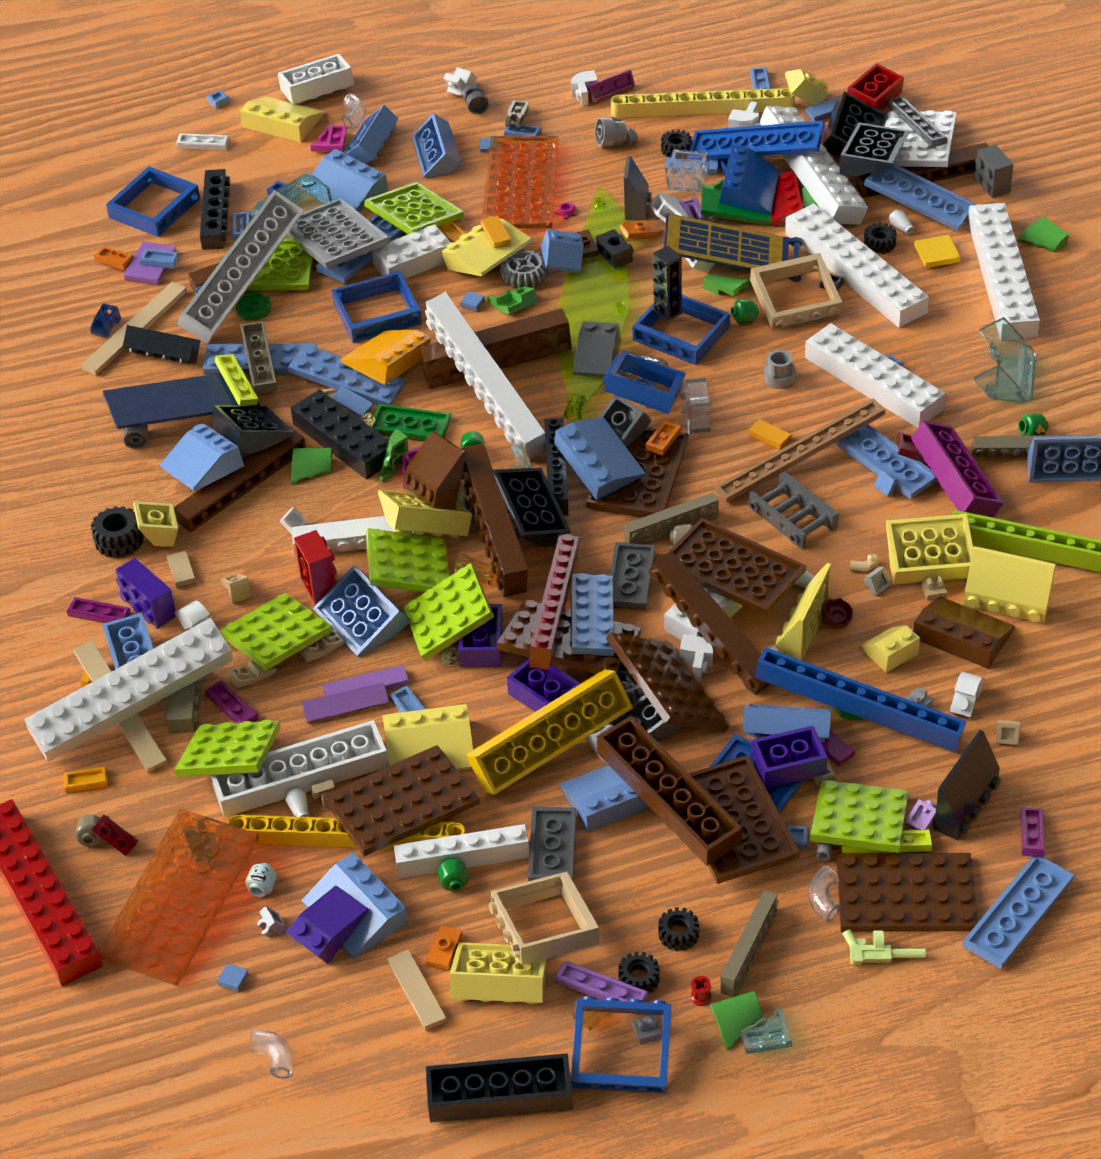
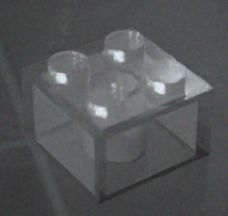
(687, 171)
(695, 406)

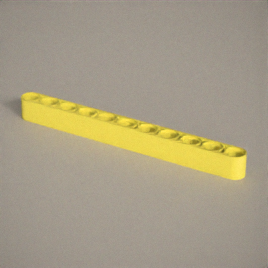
(698, 102)

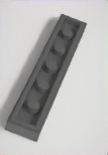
(917, 121)

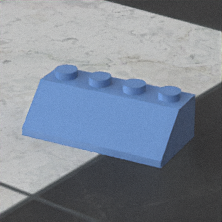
(371, 135)
(436, 147)
(127, 639)
(779, 719)

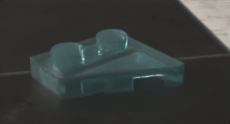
(767, 1034)

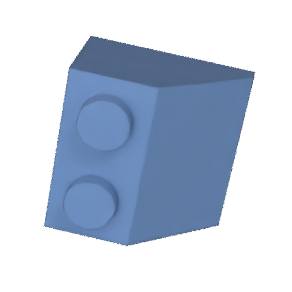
(562, 250)

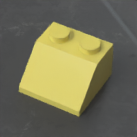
(806, 86)
(157, 522)
(892, 647)

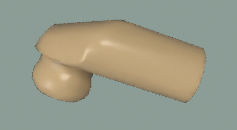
(865, 566)

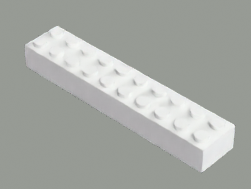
(820, 174)
(859, 265)
(240, 267)
(1003, 267)
(484, 375)
(129, 689)

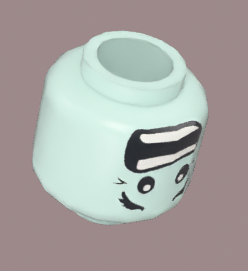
(261, 879)

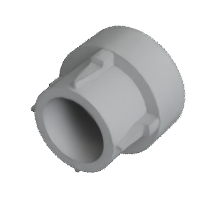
(610, 131)
(779, 370)

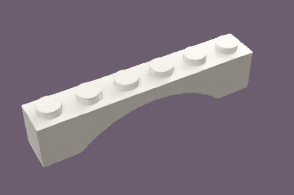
(666, 204)

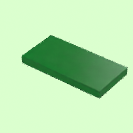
(711, 207)
(412, 422)

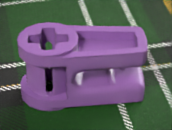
(692, 208)

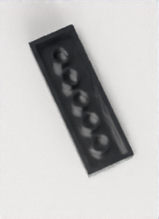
(342, 431)
(498, 1087)

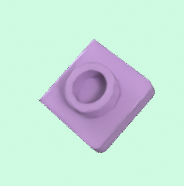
(922, 815)

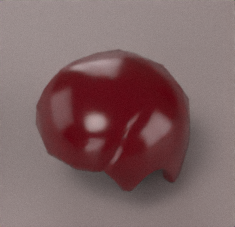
(837, 613)

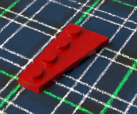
(787, 198)

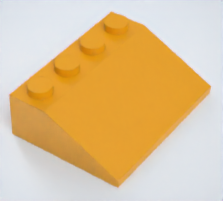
(388, 354)

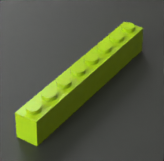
(1034, 542)

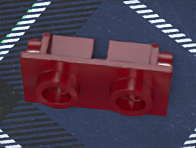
(114, 835)

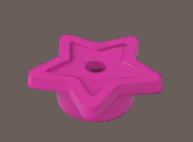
(566, 209)

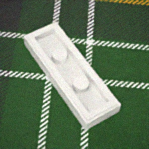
(202, 142)

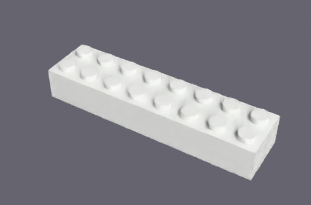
(874, 375)
(301, 765)

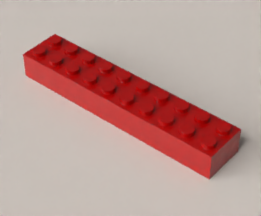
(43, 900)

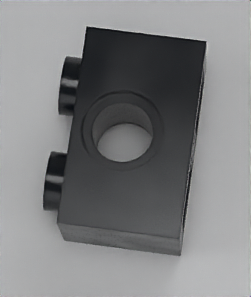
(614, 248)

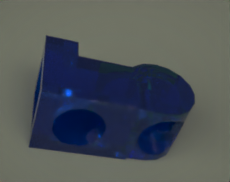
(104, 322)

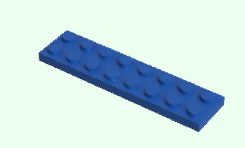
(762, 139)

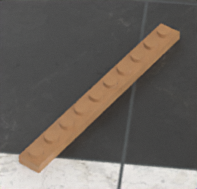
(799, 450)

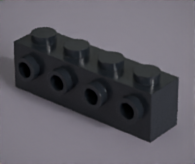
(667, 283)
(161, 343)

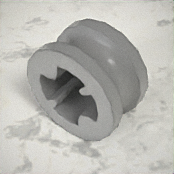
(631, 137)

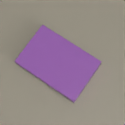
(145, 273)

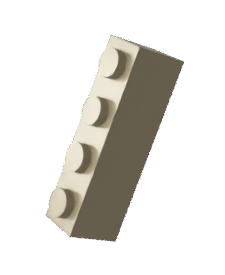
(182, 708)

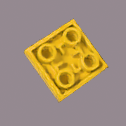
(937, 251)

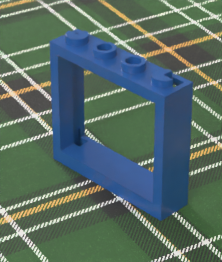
(155, 226)
(372, 287)
(678, 348)
(638, 391)
(621, 1082)

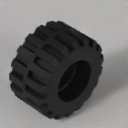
(116, 532)

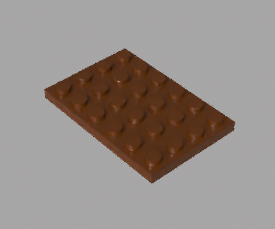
(652, 491)
(737, 566)
(520, 632)
(667, 682)
(744, 797)
(401, 800)
(906, 892)

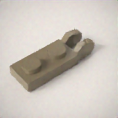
(517, 113)

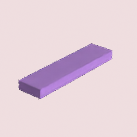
(391, 677)
(345, 702)
(597, 984)

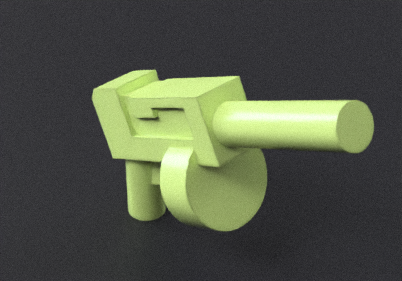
(878, 951)

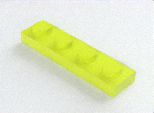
(236, 380)
(910, 842)

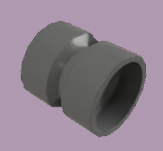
(475, 98)
(136, 436)

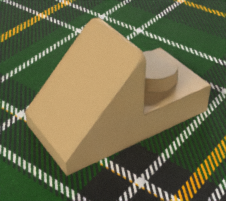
(237, 587)

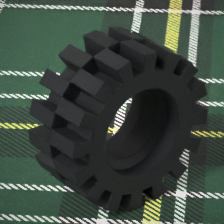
(675, 140)
(888, 236)
(678, 939)
(639, 962)

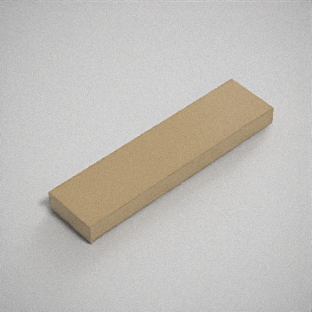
(417, 990)

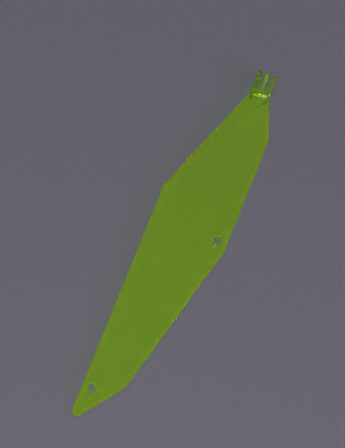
(594, 296)

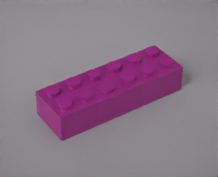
(956, 469)

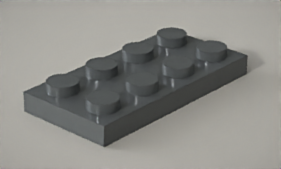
(631, 574)
(552, 842)

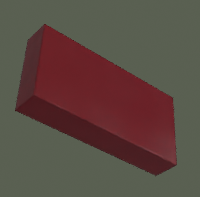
(906, 446)

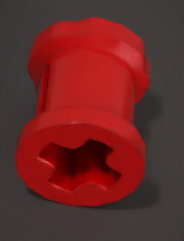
(701, 990)

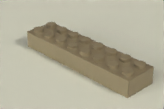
(258, 357)
(1003, 445)
(661, 523)
(749, 943)

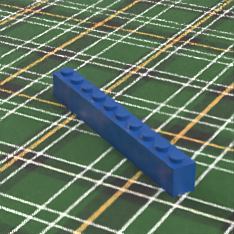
(860, 699)

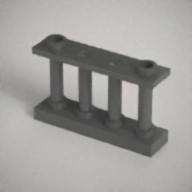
(798, 495)

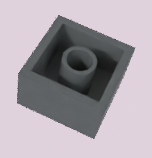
(993, 171)

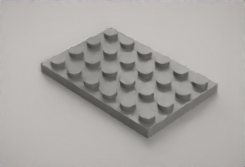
(336, 233)

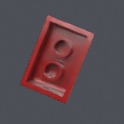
(877, 86)
(315, 564)

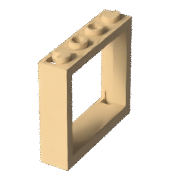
(790, 268)
(538, 890)

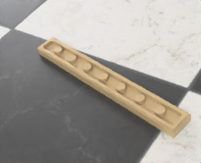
(142, 319)
(133, 727)

